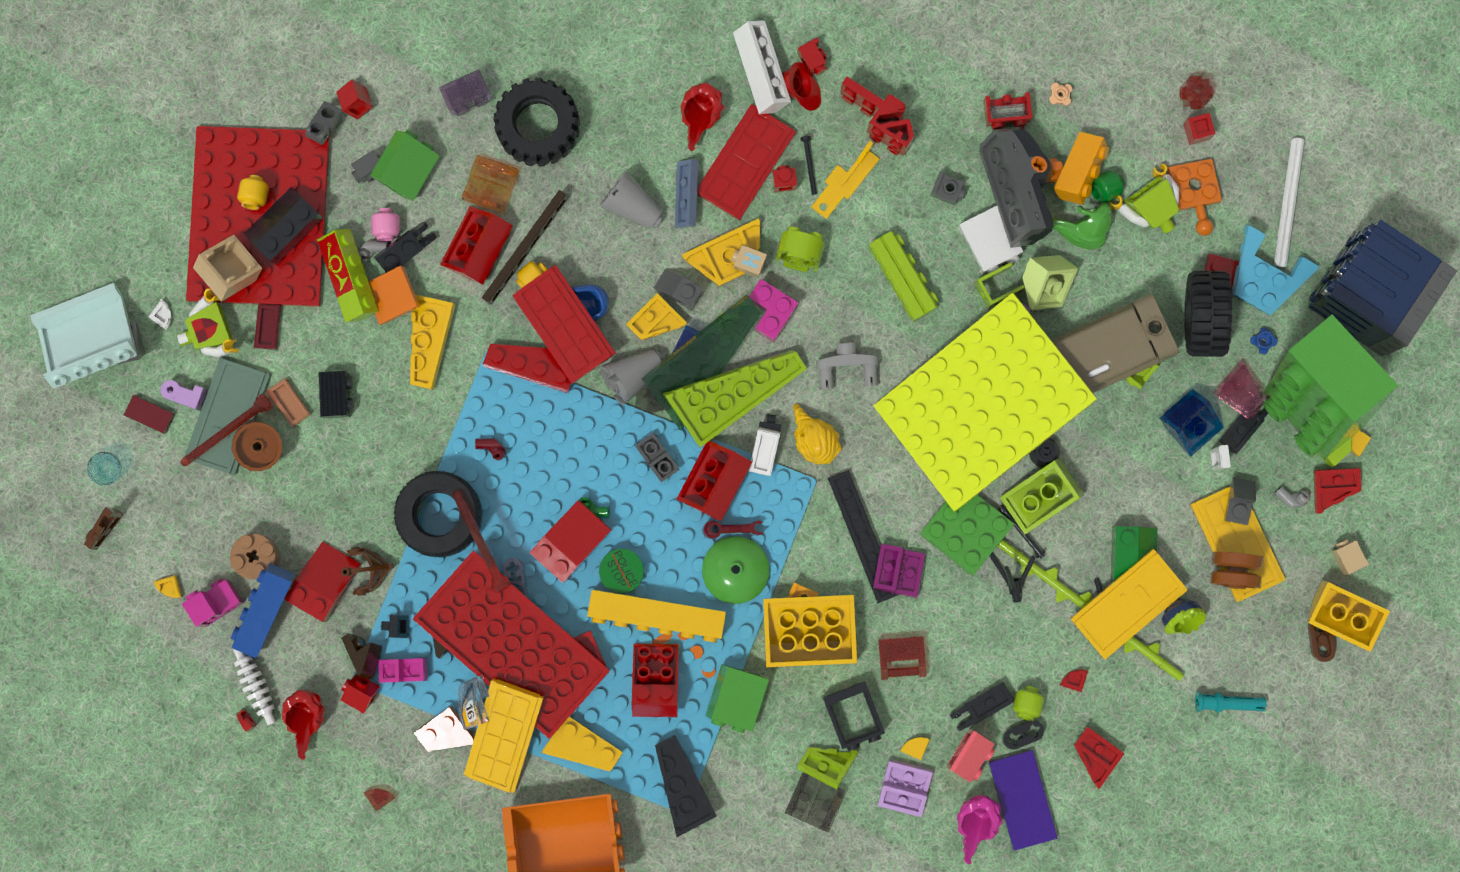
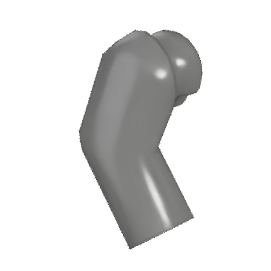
(369, 248)
(1293, 499)

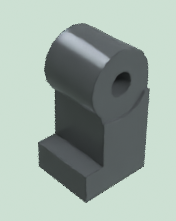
(323, 123)

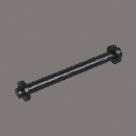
(1039, 553)

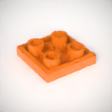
(393, 295)

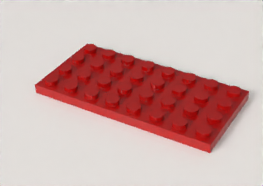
(511, 641)

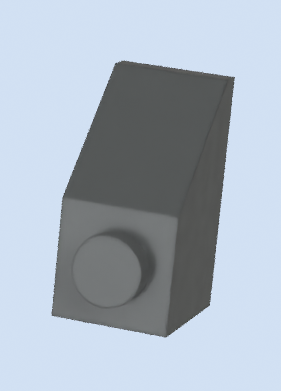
(678, 289)

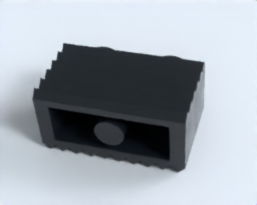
(334, 394)

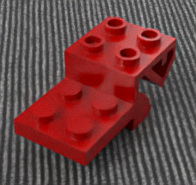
(883, 125)

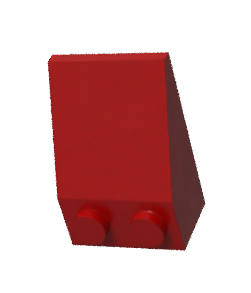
(570, 541)
(321, 583)

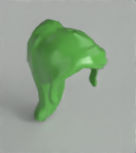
(1088, 231)

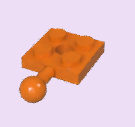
(1208, 194)

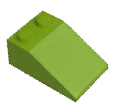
(1042, 496)

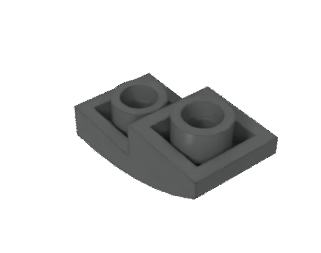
(656, 457)

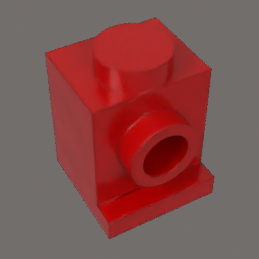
(813, 57)
(784, 179)

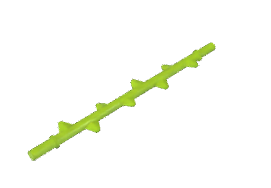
(1064, 593)

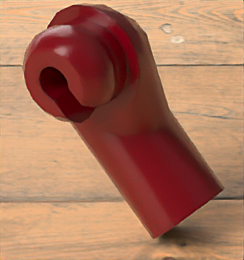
(492, 445)

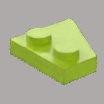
(827, 764)

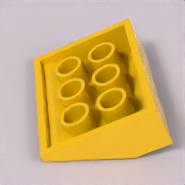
(810, 631)

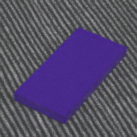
(1022, 800)

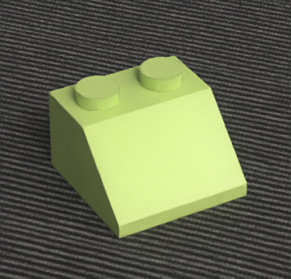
(1048, 281)

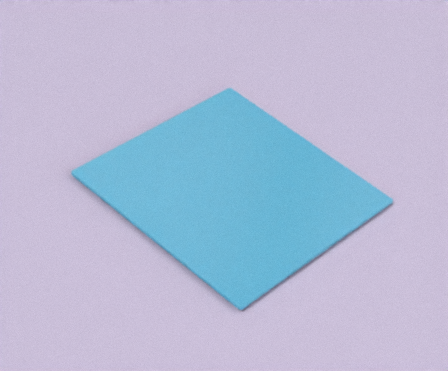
(555, 454)

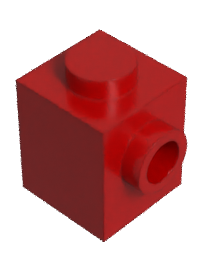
(359, 693)

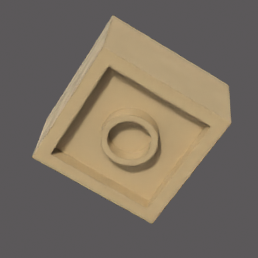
(227, 267)

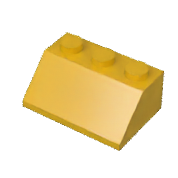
(1347, 615)

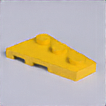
(582, 746)

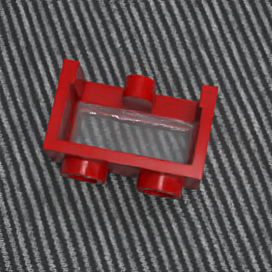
(1007, 111)

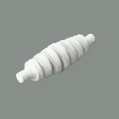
(254, 685)

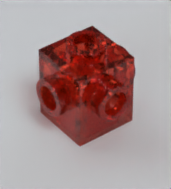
(1191, 97)

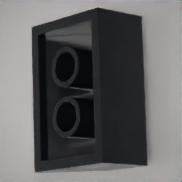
(283, 226)

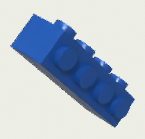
(262, 610)

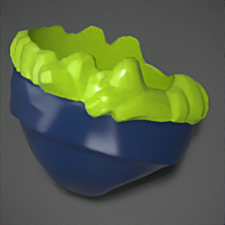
(1183, 616)

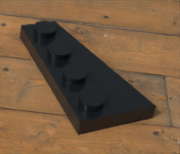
(684, 792)

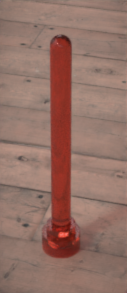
(260, 405)
(499, 581)

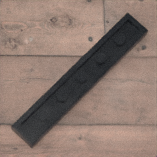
(858, 528)

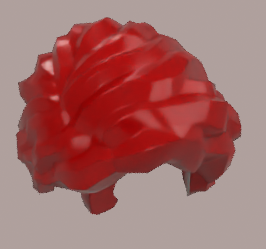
(700, 110)
(303, 716)

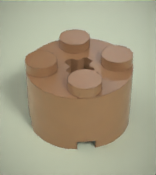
(253, 543)

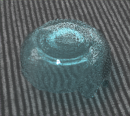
(100, 466)

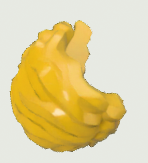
(815, 438)

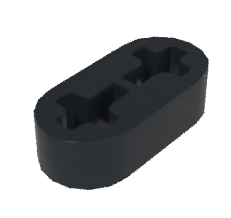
(1025, 740)

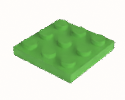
(968, 533)

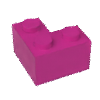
(777, 309)
(211, 605)

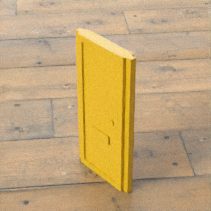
(1236, 538)
(1128, 604)
(505, 739)

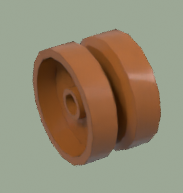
(268, 452)
(1236, 572)

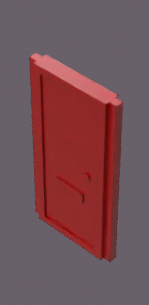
(745, 162)
(564, 324)

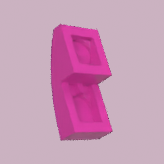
(403, 670)

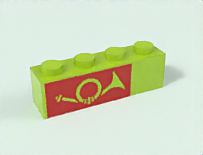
(347, 275)

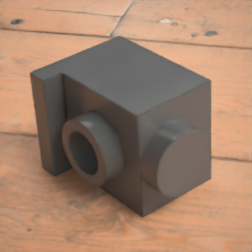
(364, 166)
(940, 192)

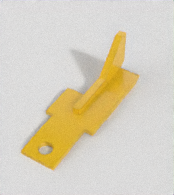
(844, 183)

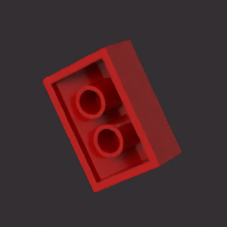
(476, 245)
(714, 480)

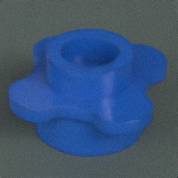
(1263, 334)

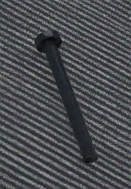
(806, 139)

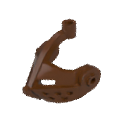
(378, 570)

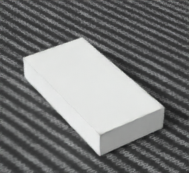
(764, 451)
(1220, 458)

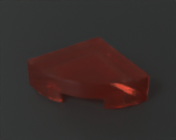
(379, 797)

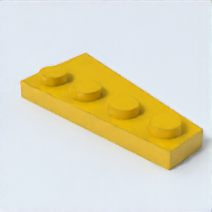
(428, 339)

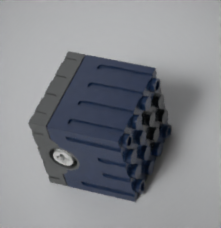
(1382, 287)

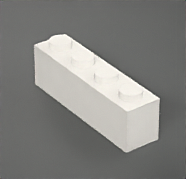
(761, 67)

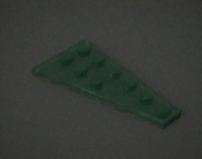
(703, 354)

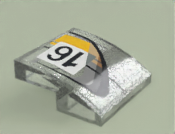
(470, 702)

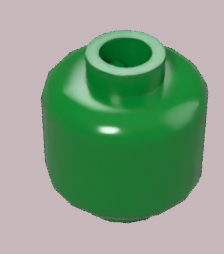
(1107, 186)

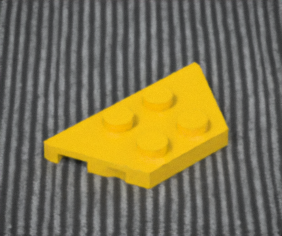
(715, 256)

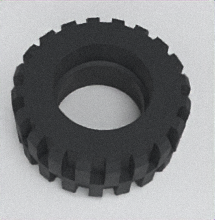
(537, 93)
(1208, 313)

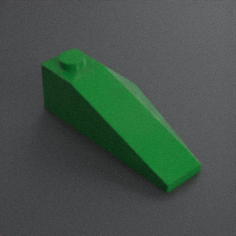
(1129, 546)

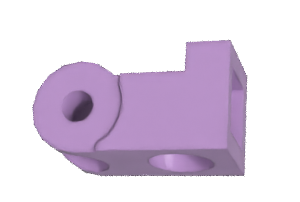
(175, 392)

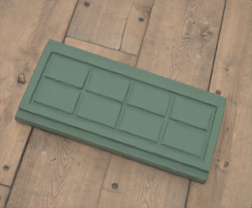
(228, 396)

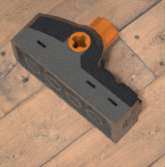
(1016, 174)

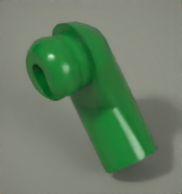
(601, 512)

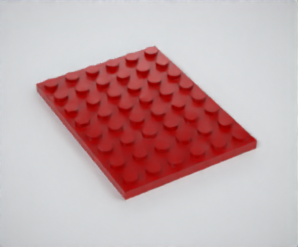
(283, 161)

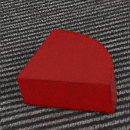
(1074, 680)
(247, 722)

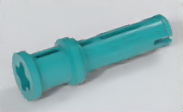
(1219, 702)

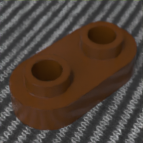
(1320, 639)

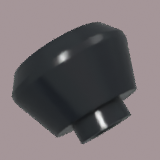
(1037, 455)

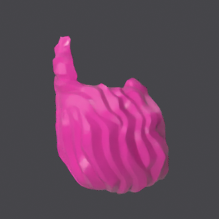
(978, 821)

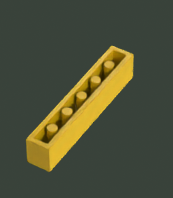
(656, 614)

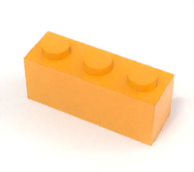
(1081, 168)

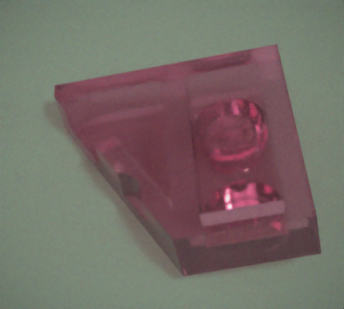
(1240, 392)

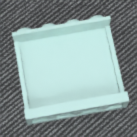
(84, 335)

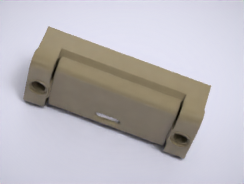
(1118, 344)

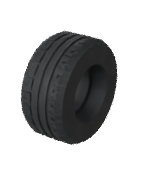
(407, 509)

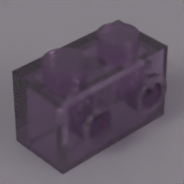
(465, 93)

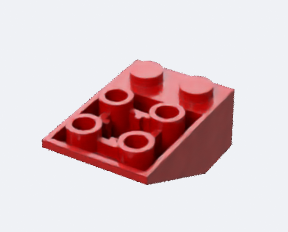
(655, 680)

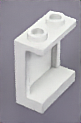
(989, 241)

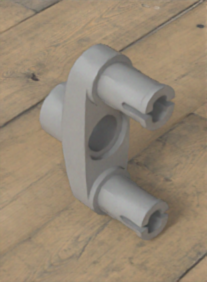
(846, 356)

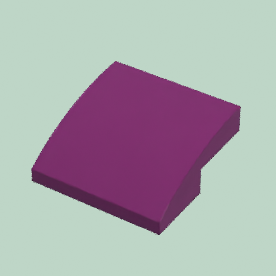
(899, 571)

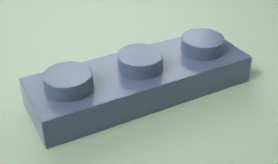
(686, 194)

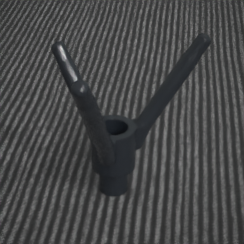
(1014, 584)

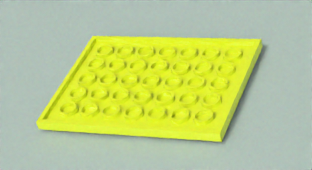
(985, 402)

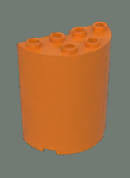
(564, 836)

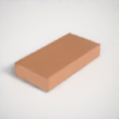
(288, 402)

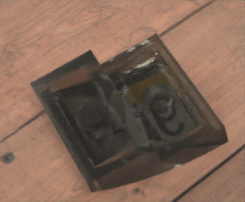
(815, 802)

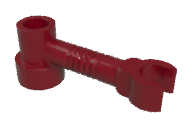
(725, 529)

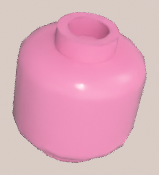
(385, 224)

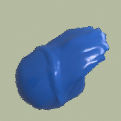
(593, 299)

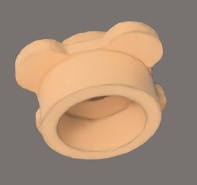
(1065, 90)

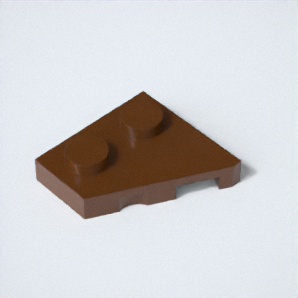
(102, 528)

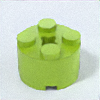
(800, 249)

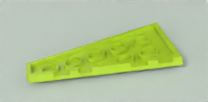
(721, 400)

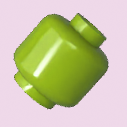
(1028, 703)

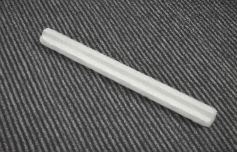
(1289, 202)

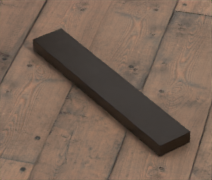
(524, 247)

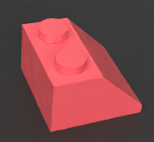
(970, 756)

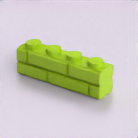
(902, 275)

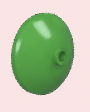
(735, 587)

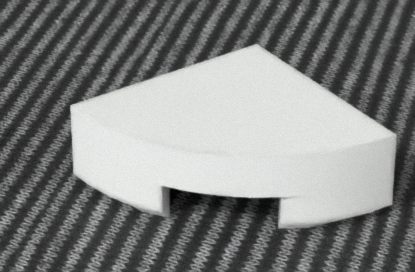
(162, 315)

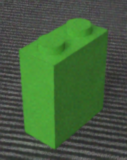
(405, 164)
(736, 698)

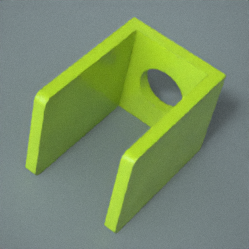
(983, 292)

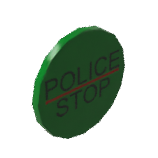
(621, 571)

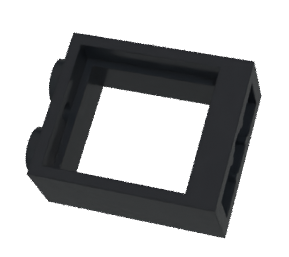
(871, 736)

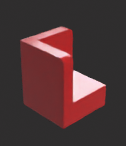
(354, 99)
(1199, 128)

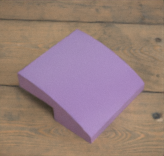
(905, 787)

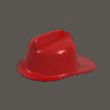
(802, 86)

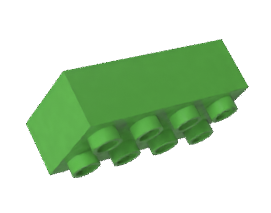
(1327, 388)

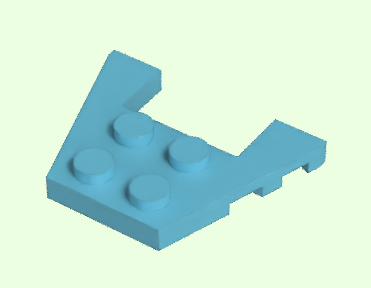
(1262, 283)

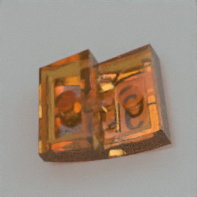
(490, 184)

